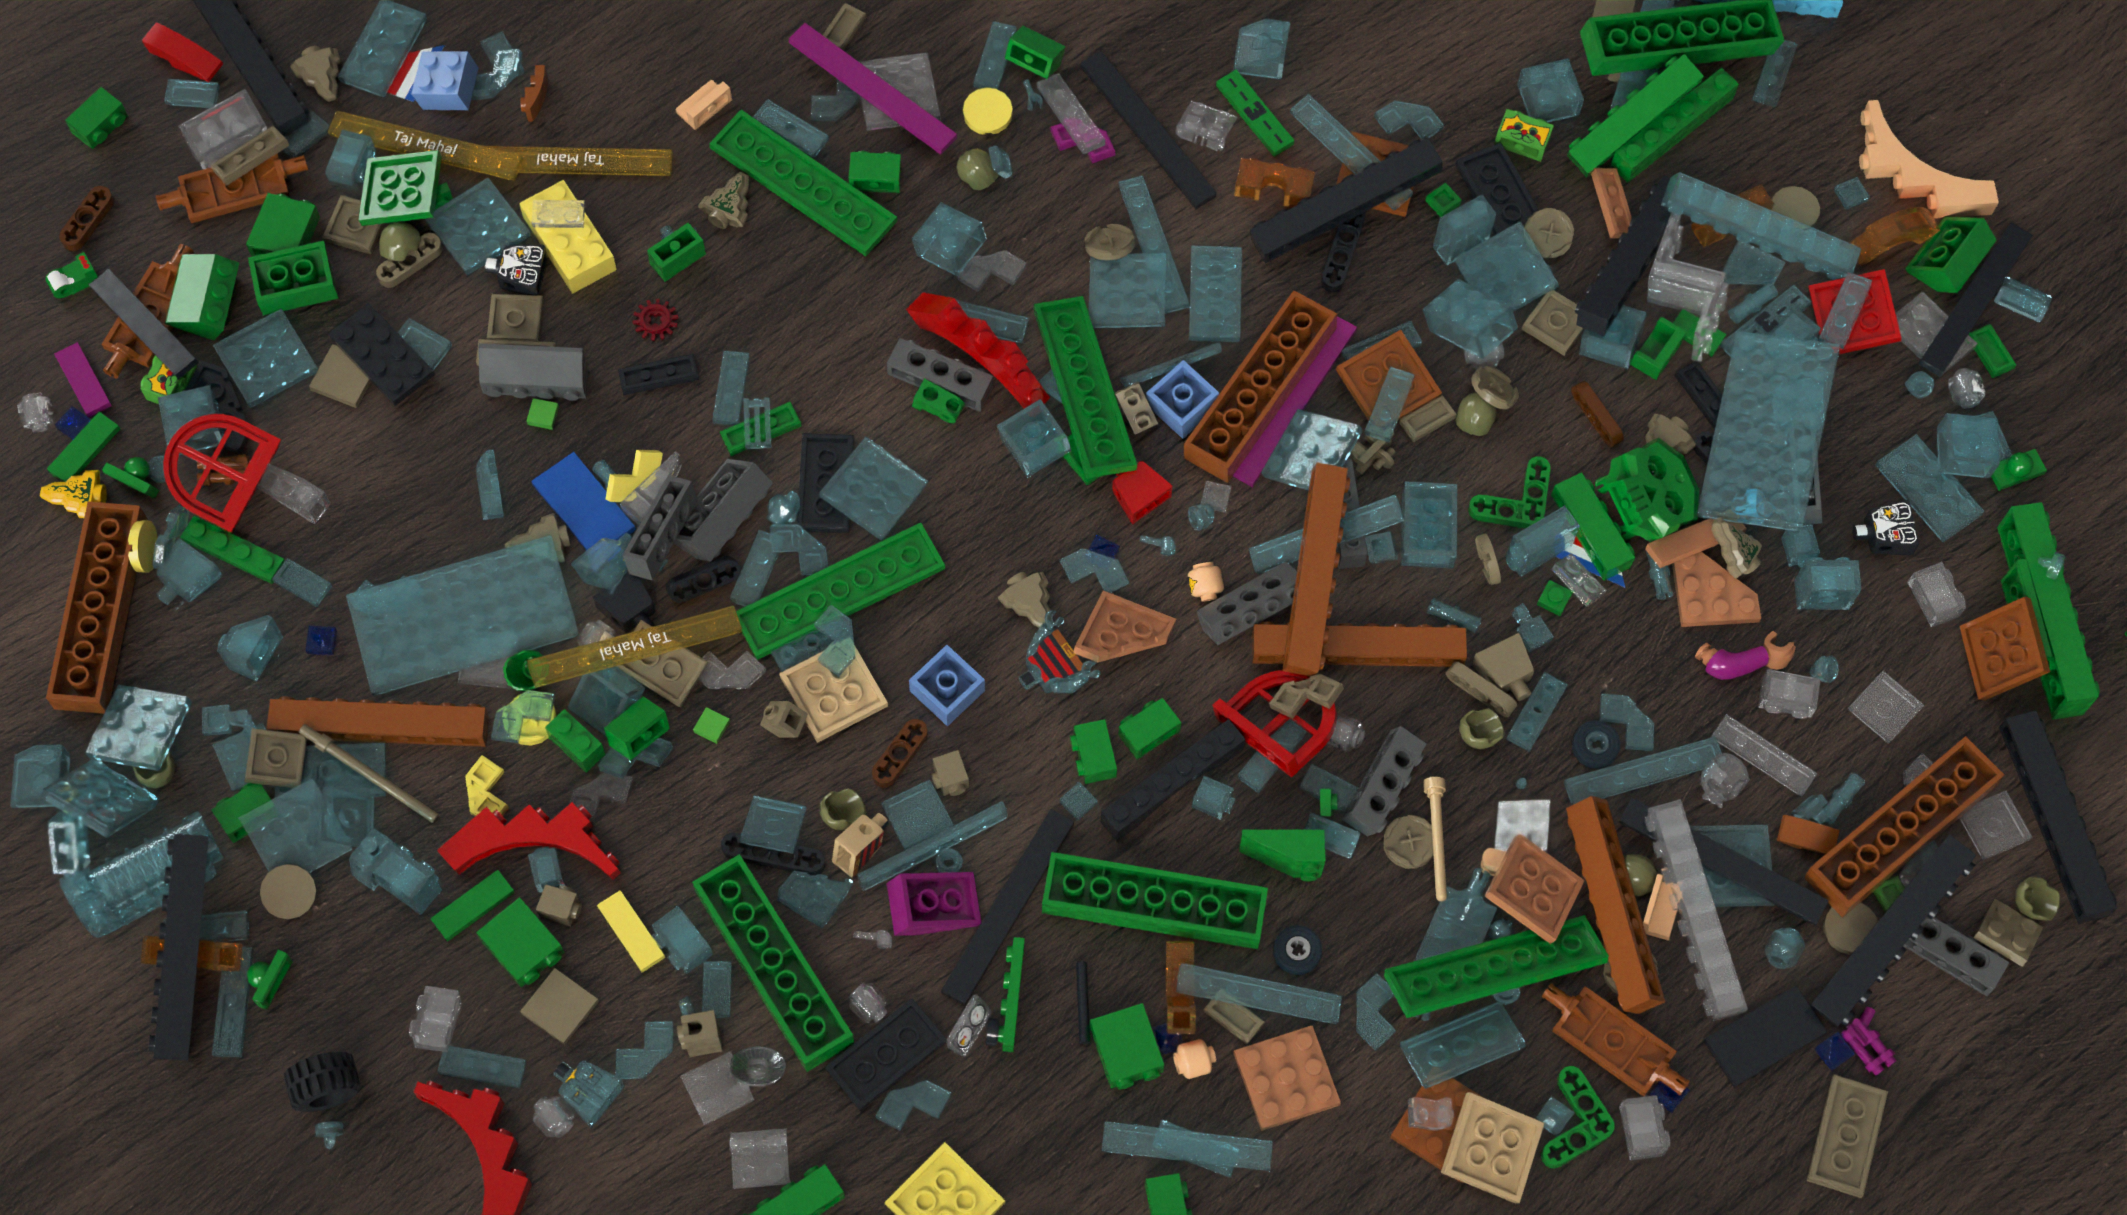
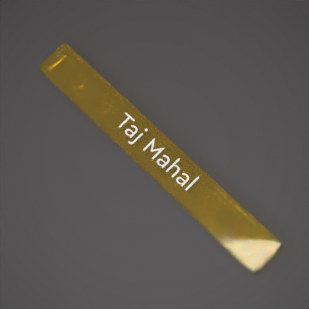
(410, 140)
(592, 160)
(634, 646)

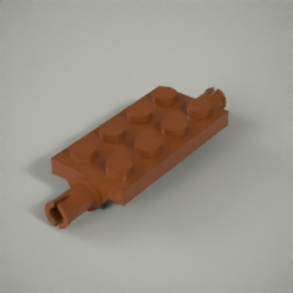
(209, 197)
(155, 294)
(1614, 1041)

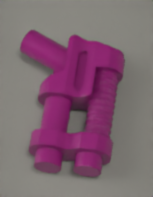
(1860, 1036)

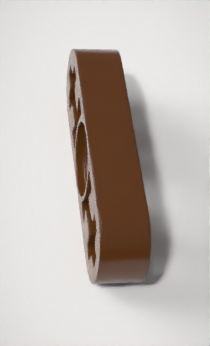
(86, 207)
(1597, 414)
(905, 733)

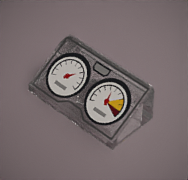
(968, 1026)

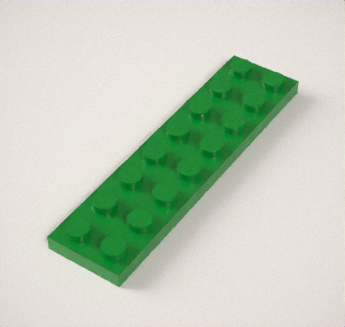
(803, 182)
(1085, 387)
(845, 585)
(1493, 967)

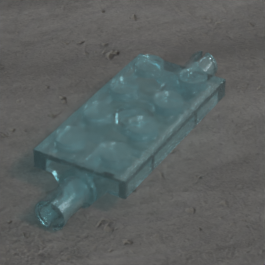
(1458, 921)

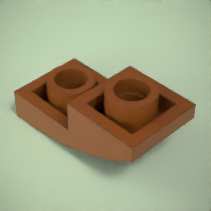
(535, 94)
(1807, 835)

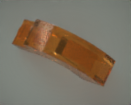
(1906, 225)
(211, 953)
(1179, 1006)

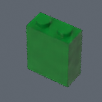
(282, 224)
(520, 943)
(1127, 1047)

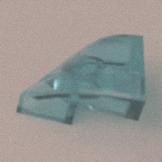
(1751, 266)
(489, 486)
(813, 896)

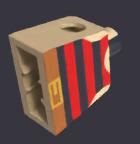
(859, 843)

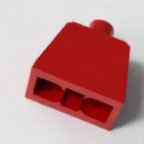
(1141, 491)

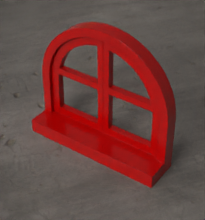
(247, 481)
(1261, 739)

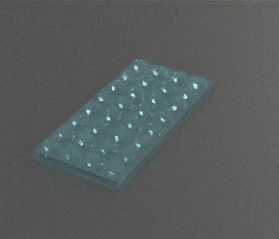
(1769, 431)
(462, 615)

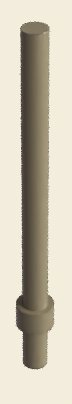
(325, 743)

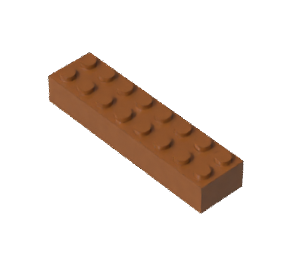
(1260, 386)
(95, 610)
(1904, 826)

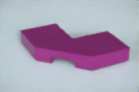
(1065, 141)

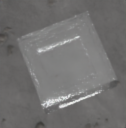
(1216, 495)

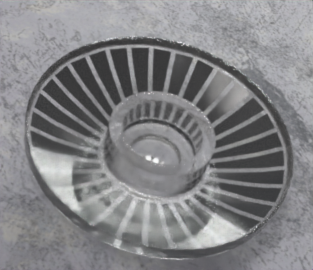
(757, 1066)

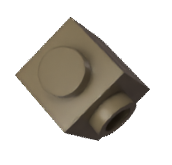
(783, 719)
(950, 774)
(559, 905)

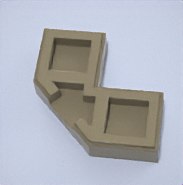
(1294, 694)

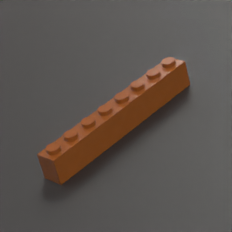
(1315, 570)
(1370, 645)
(382, 721)
(1615, 905)

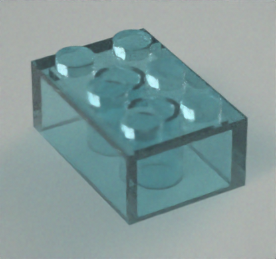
(1470, 318)
(1429, 525)

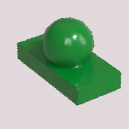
(2018, 469)
(134, 474)
(268, 978)

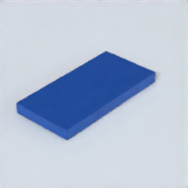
(581, 502)

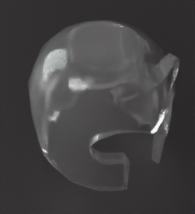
(1723, 779)

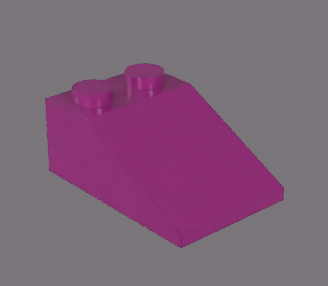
(933, 902)

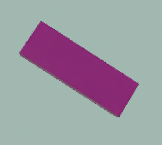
(82, 379)

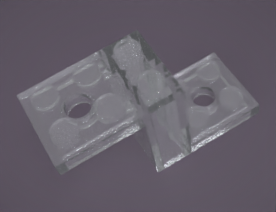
(1687, 287)

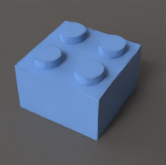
(445, 80)
(1181, 398)
(947, 685)

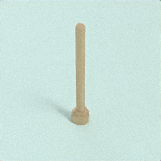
(1434, 788)

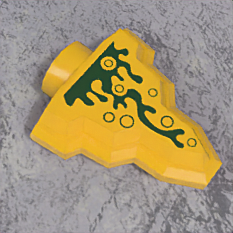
(76, 492)

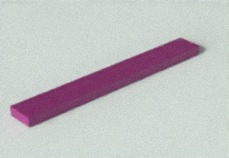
(873, 88)
(1255, 461)

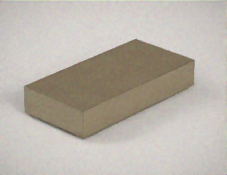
(844, 25)
(1427, 418)
(1235, 1018)

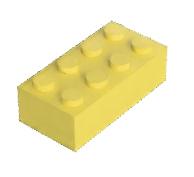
(575, 252)

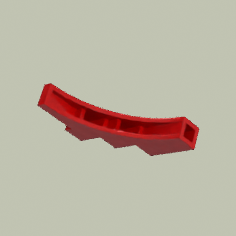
(974, 336)
(488, 835)
(478, 1116)

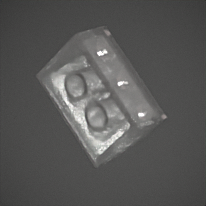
(222, 129)

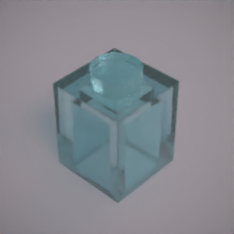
(1800, 545)
(1381, 548)
(1213, 798)
(546, 868)

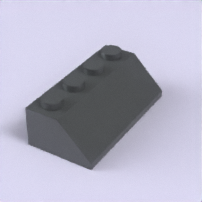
(533, 371)
(722, 508)

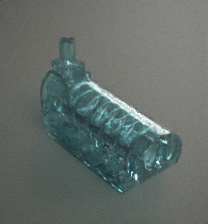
(133, 881)

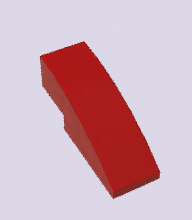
(181, 52)

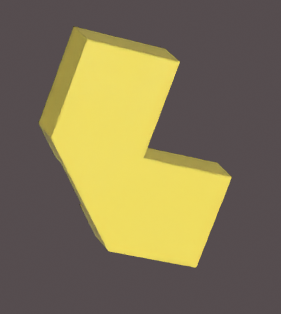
(622, 484)
(479, 782)

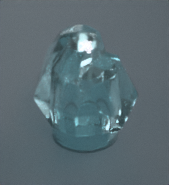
(783, 508)

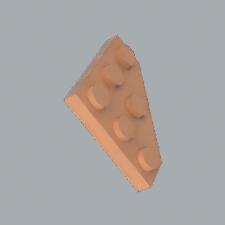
(1711, 594)
(1121, 628)

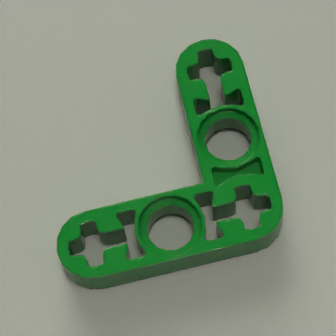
(1520, 508)
(1586, 1128)

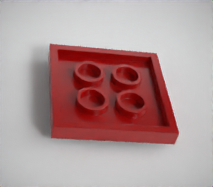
(1877, 318)

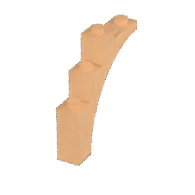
(1914, 178)

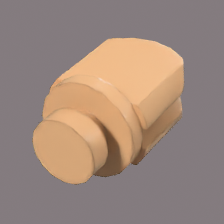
(1491, 860)

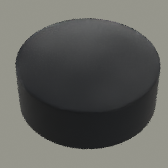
(992, 1031)

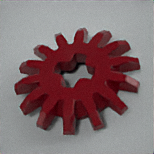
(655, 310)

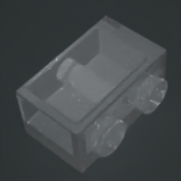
(1937, 594)
(1789, 693)
(435, 1018)
(1644, 1127)

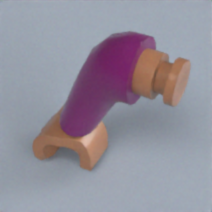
(1731, 665)

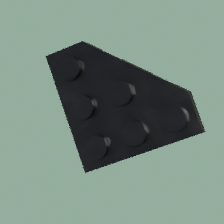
(227, 401)

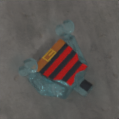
(1053, 661)

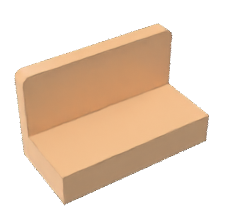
(704, 103)
(1660, 914)

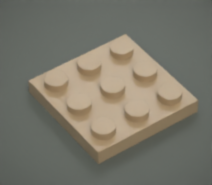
(833, 700)
(1492, 1148)

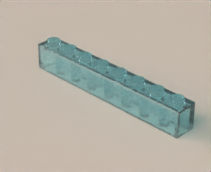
(1760, 226)

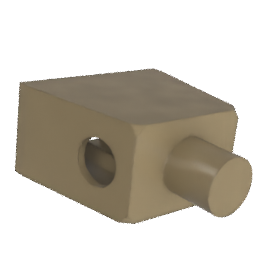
(1506, 666)

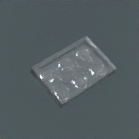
(1920, 324)

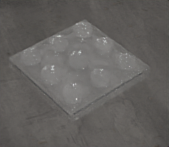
(909, 76)

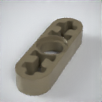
(408, 270)
(1481, 689)

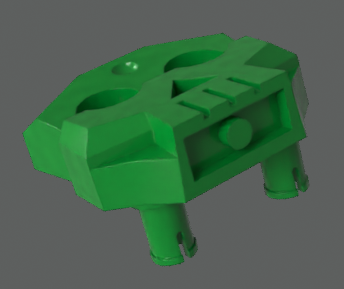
(1652, 490)

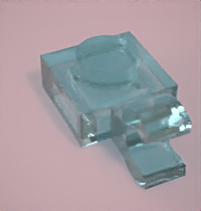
(1532, 630)
(220, 719)

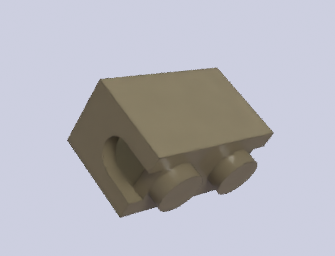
(700, 1033)

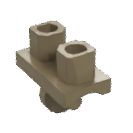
(1136, 408)
(1366, 457)

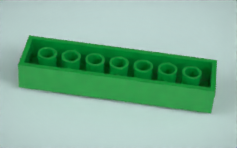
(1698, 31)
(2070, 683)
(1154, 900)
(773, 963)

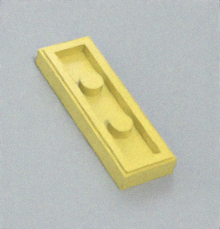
(631, 931)

